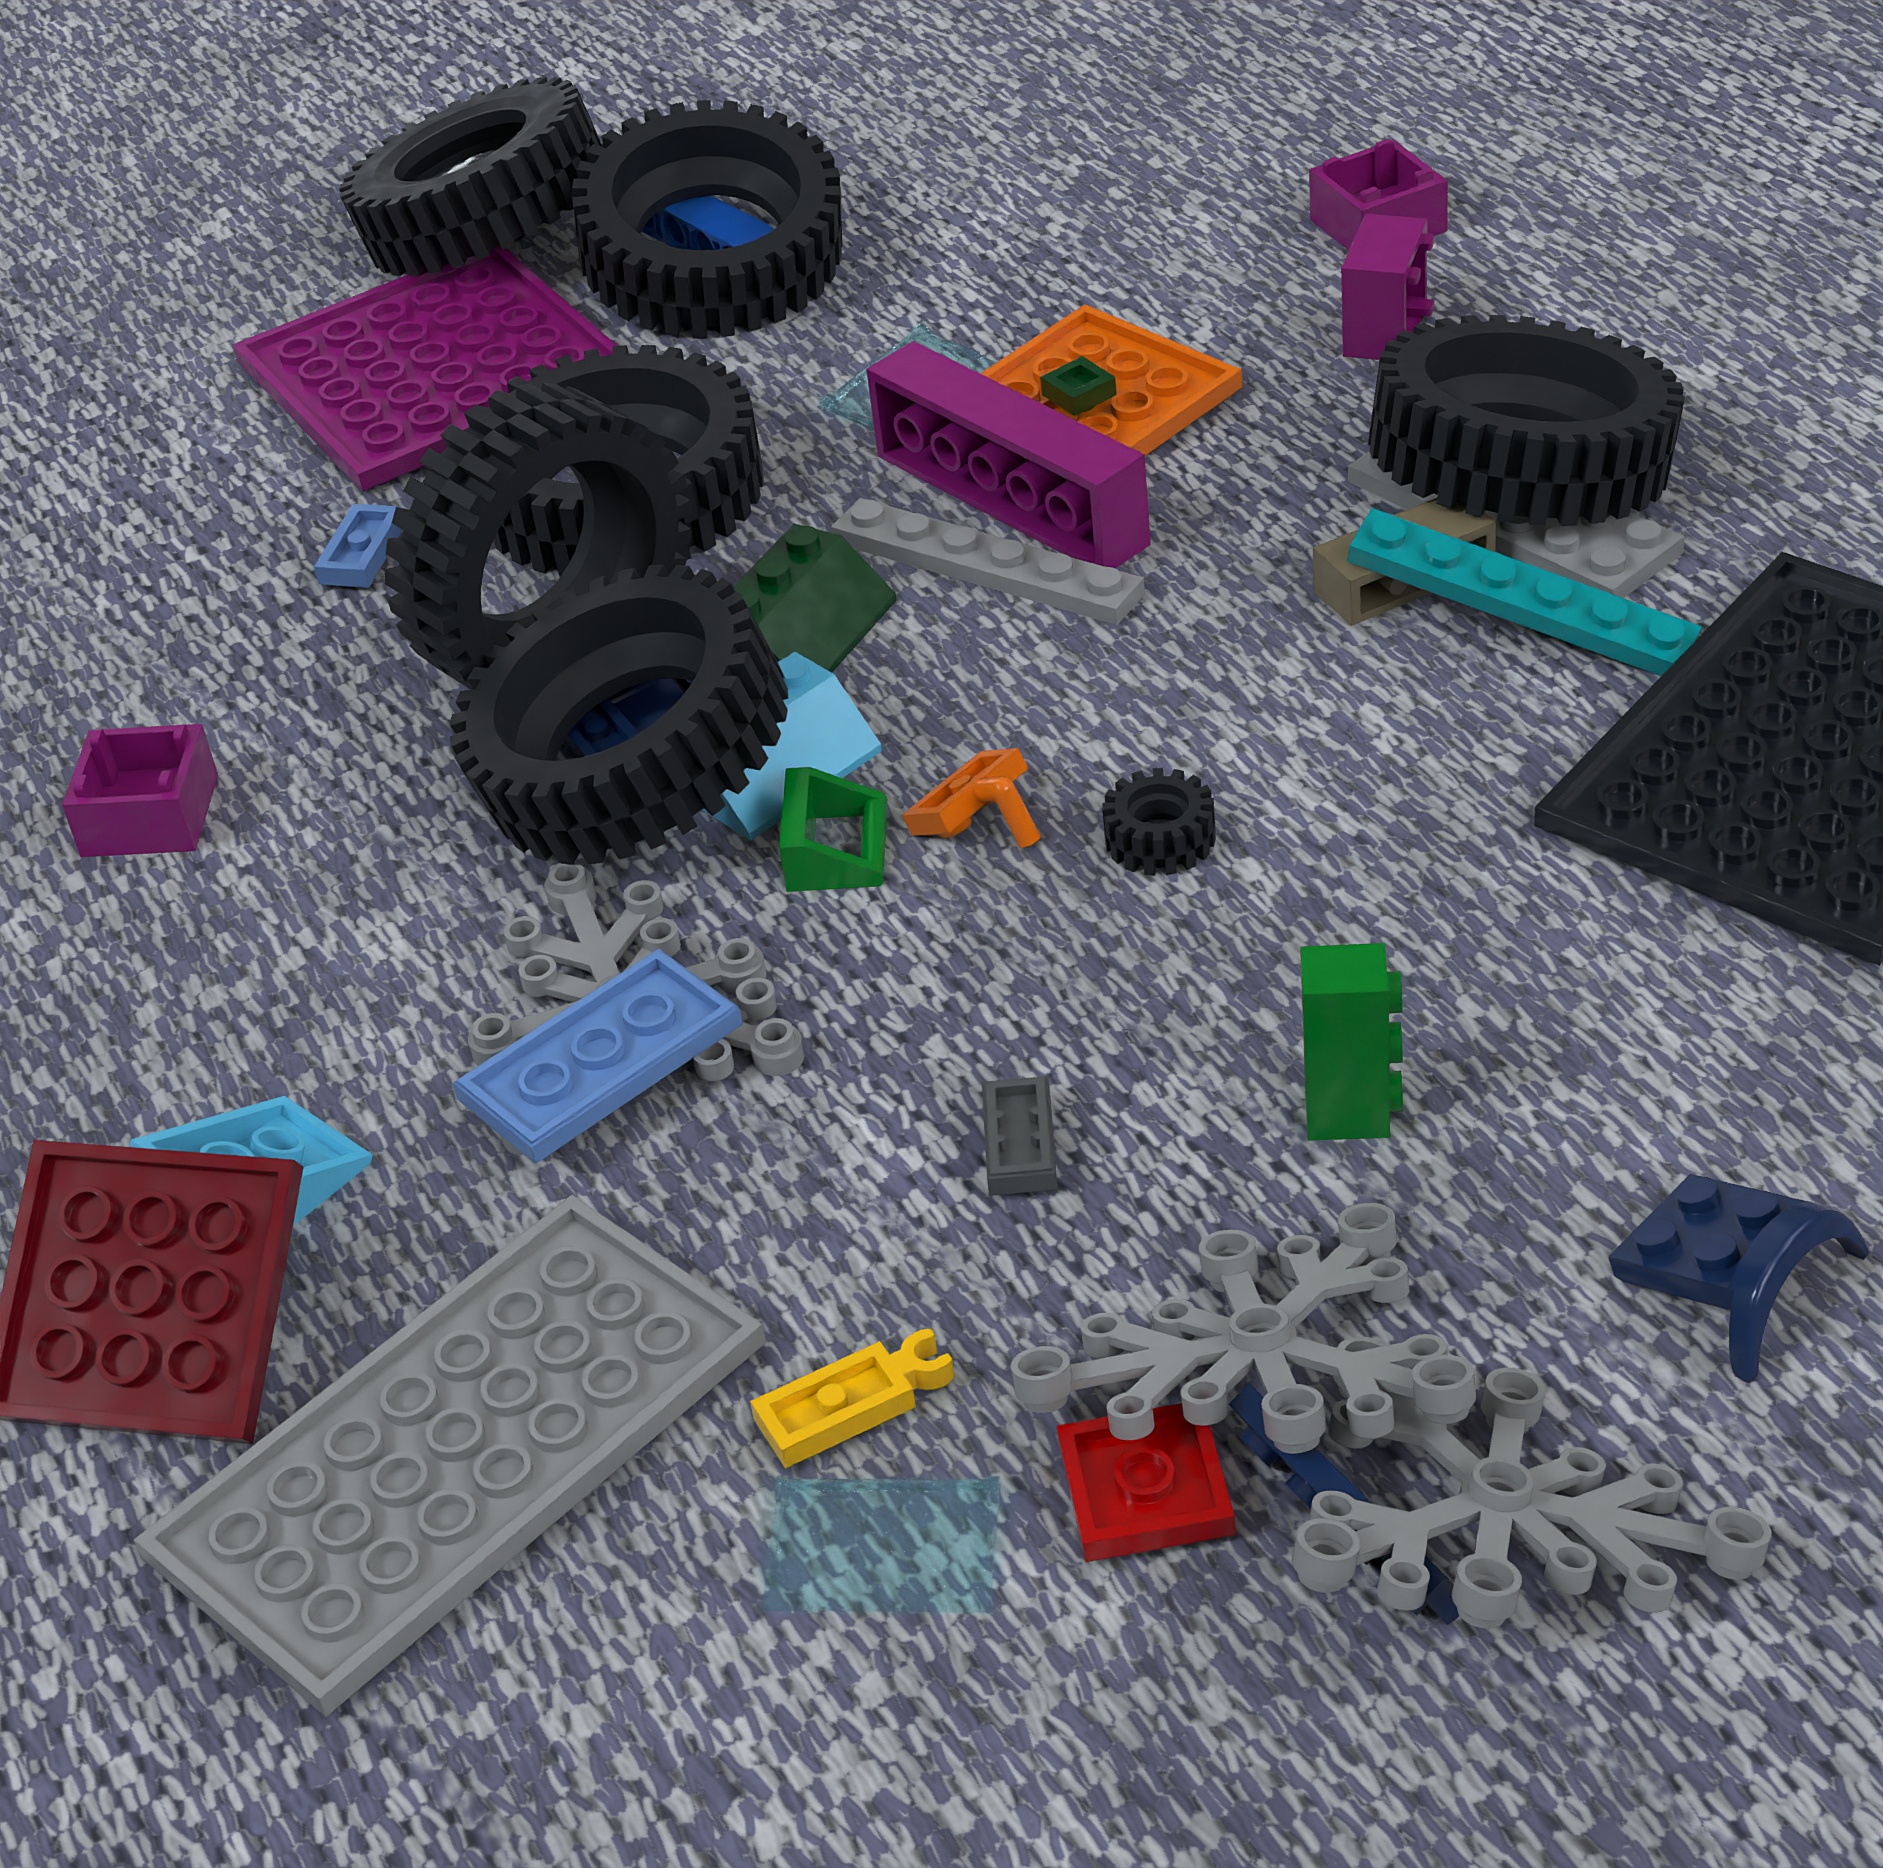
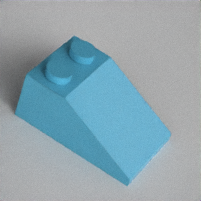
(278, 1131)

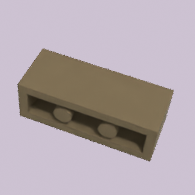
(1362, 593)

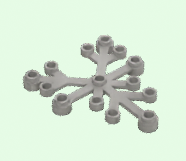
(735, 968)
(1262, 1340)
(1509, 1496)

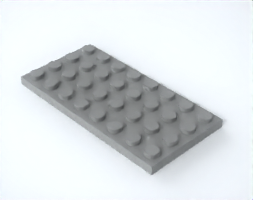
(447, 1451)

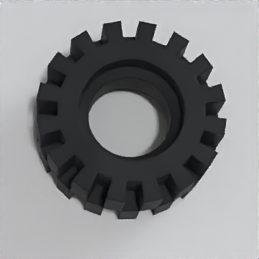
(1163, 843)

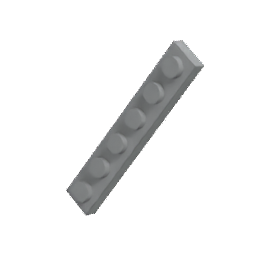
(990, 561)

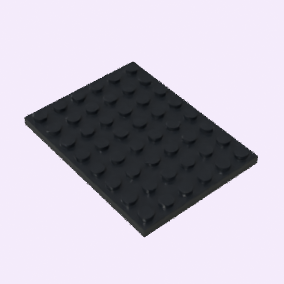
(1755, 762)

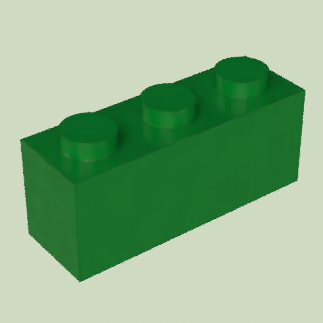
(1350, 1041)

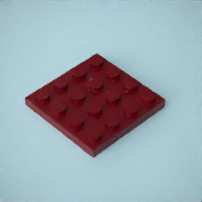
(144, 1289)

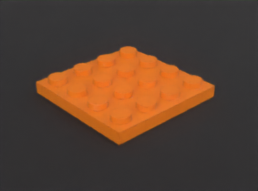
(1157, 379)

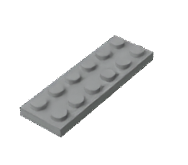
(1604, 555)

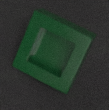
(1078, 385)

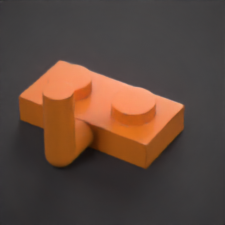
(977, 783)

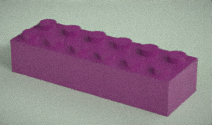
(1010, 456)

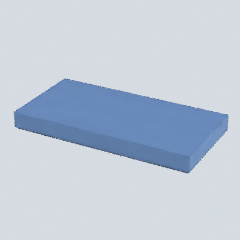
(597, 1055)

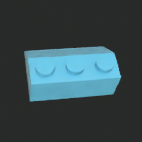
(819, 732)

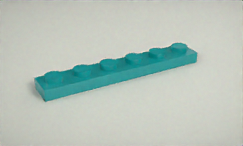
(1521, 593)

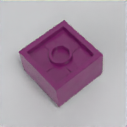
(1377, 182)
(1384, 283)
(140, 790)

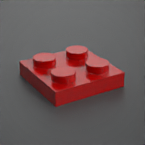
(1145, 1489)

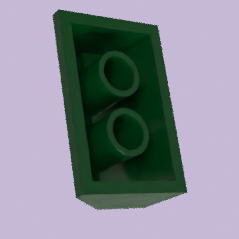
(814, 596)

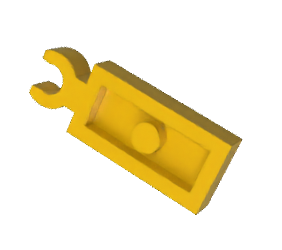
(849, 1396)

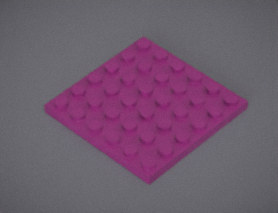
(410, 357)

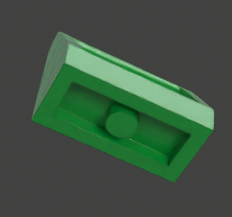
(814, 866)

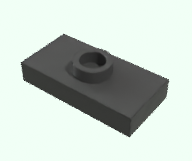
(1019, 1136)

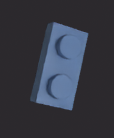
(357, 546)

